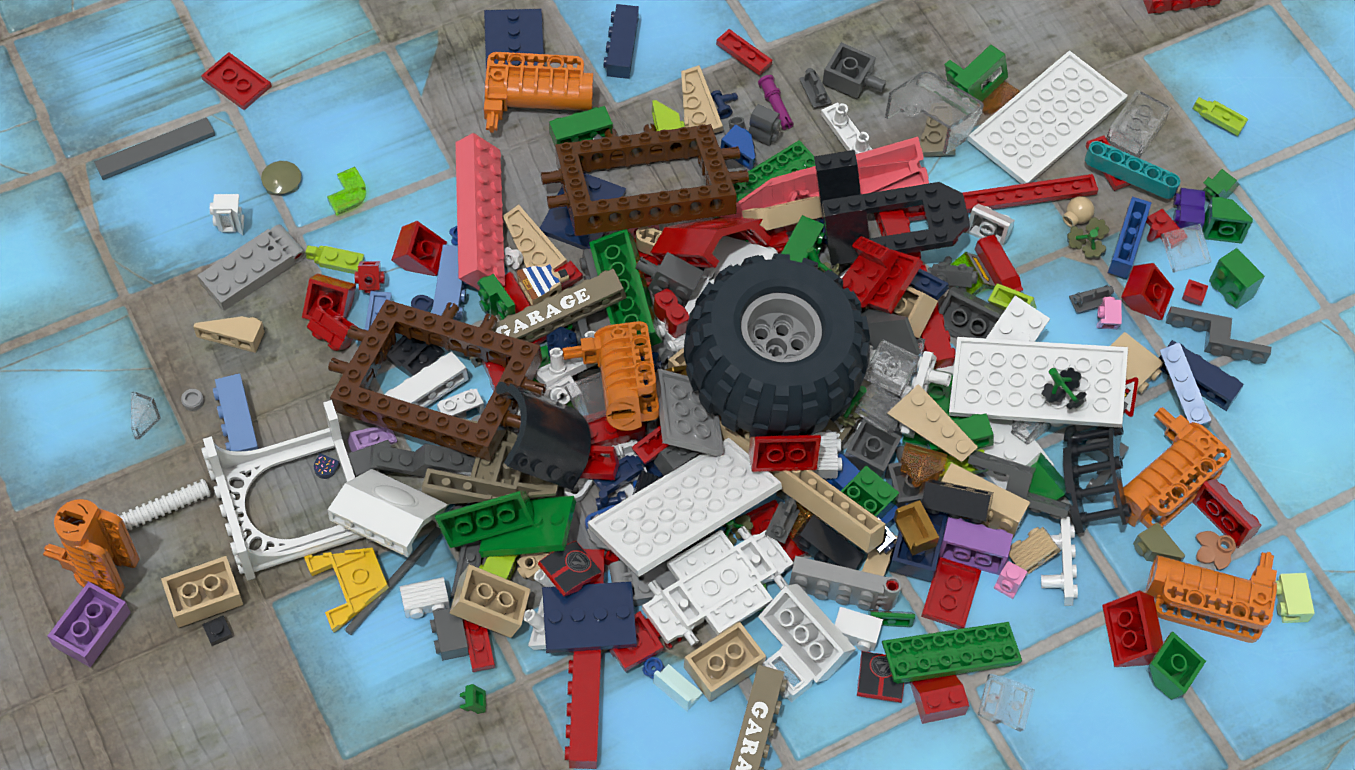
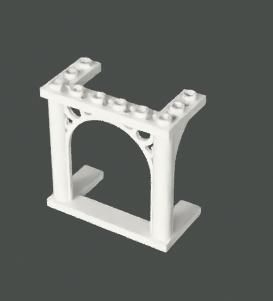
(231, 465)

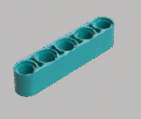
(1132, 169)

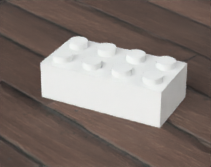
(806, 632)

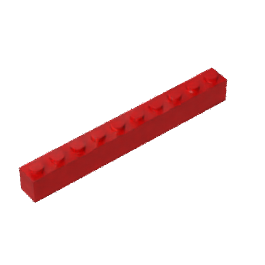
(934, 333)
(585, 697)

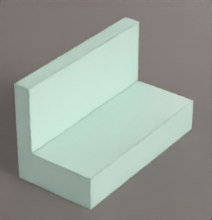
(677, 687)

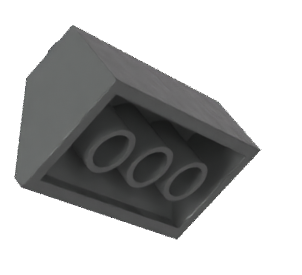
(968, 315)

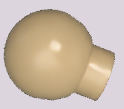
(1078, 211)

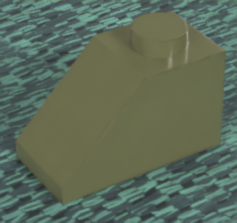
(1157, 542)

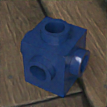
(561, 339)

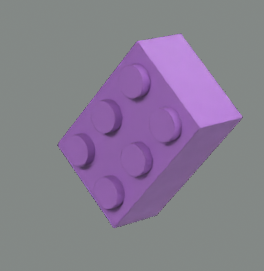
(975, 545)
(89, 624)

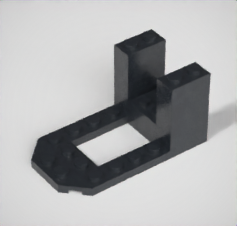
(847, 209)

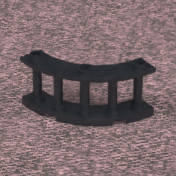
(1073, 471)

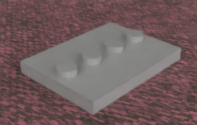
(684, 418)

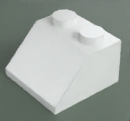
(988, 222)

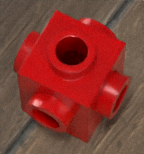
(369, 269)

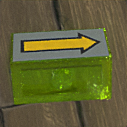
(984, 279)

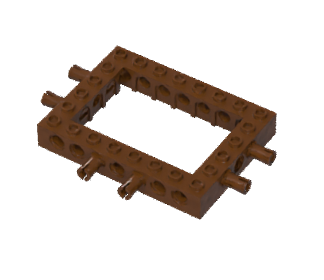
(650, 209)
(476, 439)

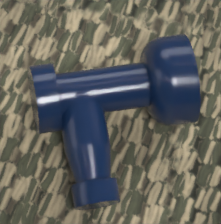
(724, 110)
(603, 500)

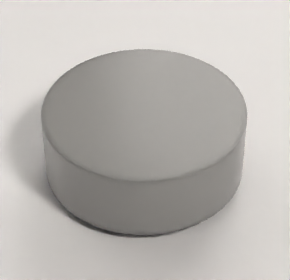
(192, 399)

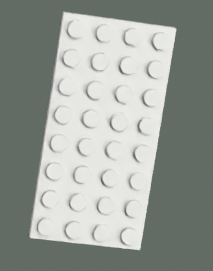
(1047, 118)
(1010, 375)
(682, 507)

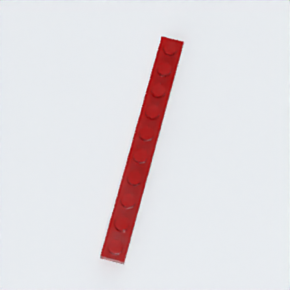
(1021, 194)

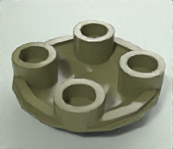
(281, 178)

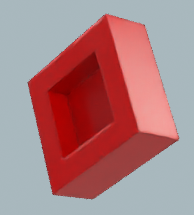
(1194, 292)

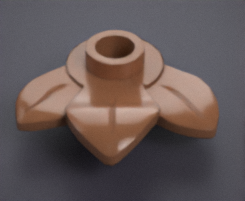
(1213, 551)

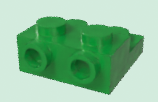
(494, 298)

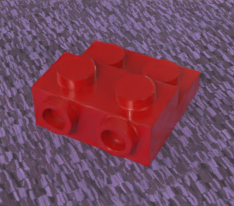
(647, 645)

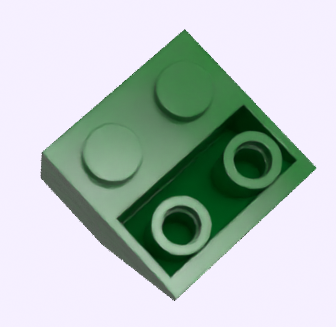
(871, 492)

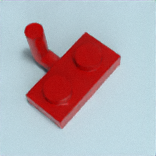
(1160, 223)

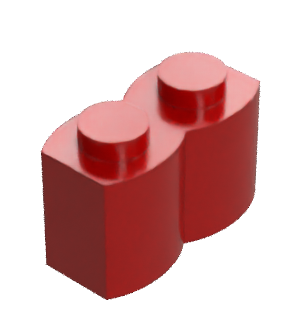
(670, 312)

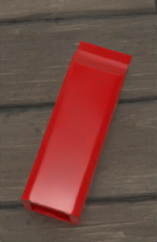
(997, 263)

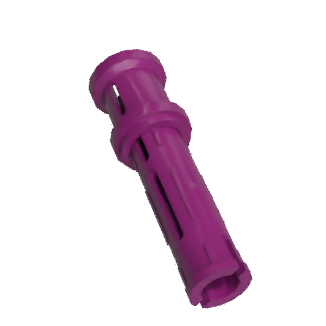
(772, 95)

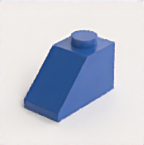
(740, 137)

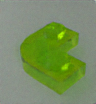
(352, 194)

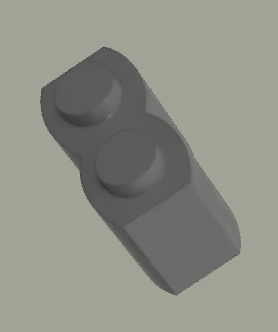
(764, 125)

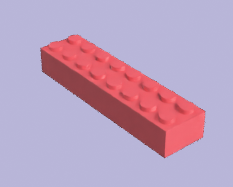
(479, 210)

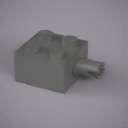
(851, 71)
(672, 274)
(871, 447)
(903, 482)

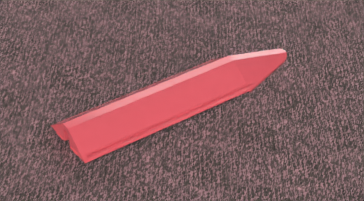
(878, 170)

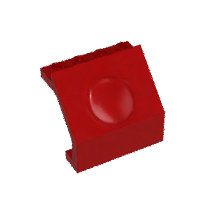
(698, 238)

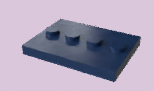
(513, 32)
(558, 221)
(589, 619)

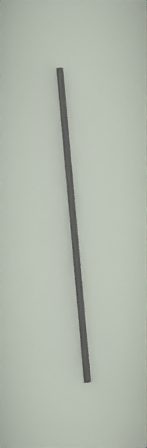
(403, 569)

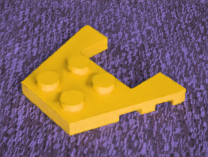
(358, 577)

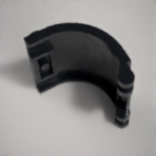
(550, 440)

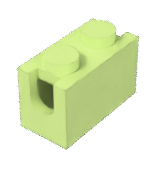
(1294, 598)

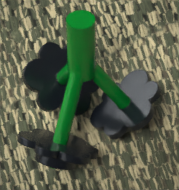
(1068, 380)

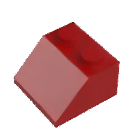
(418, 249)
(1147, 291)
(330, 292)
(939, 698)

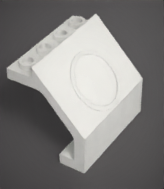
(384, 510)

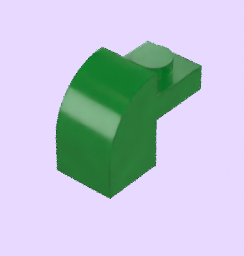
(1220, 186)

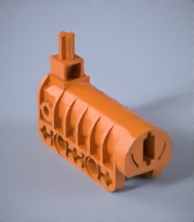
(535, 85)
(621, 372)
(1173, 472)
(91, 544)
(1215, 596)

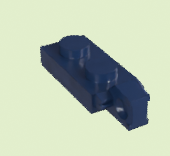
(628, 469)

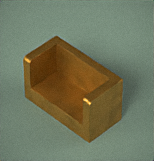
(916, 527)

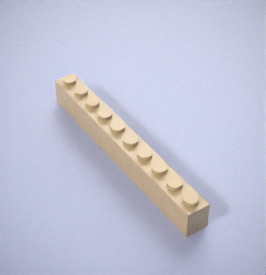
(823, 500)

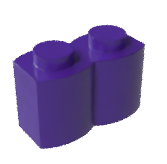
(1189, 207)

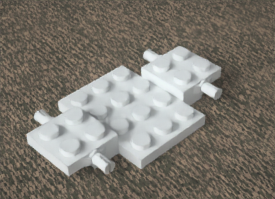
(717, 584)

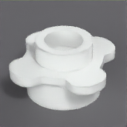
(512, 258)

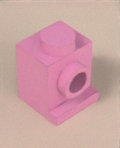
(1109, 313)
(1010, 579)

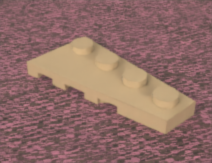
(698, 101)
(531, 240)
(929, 420)

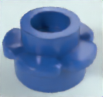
(652, 662)

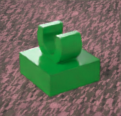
(474, 699)

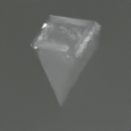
(143, 414)
(1028, 430)

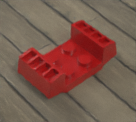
(869, 269)

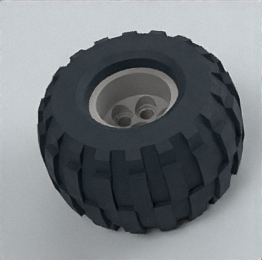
(766, 382)

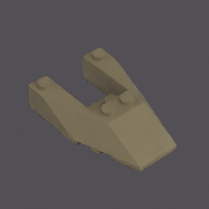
(487, 479)

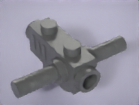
(954, 275)

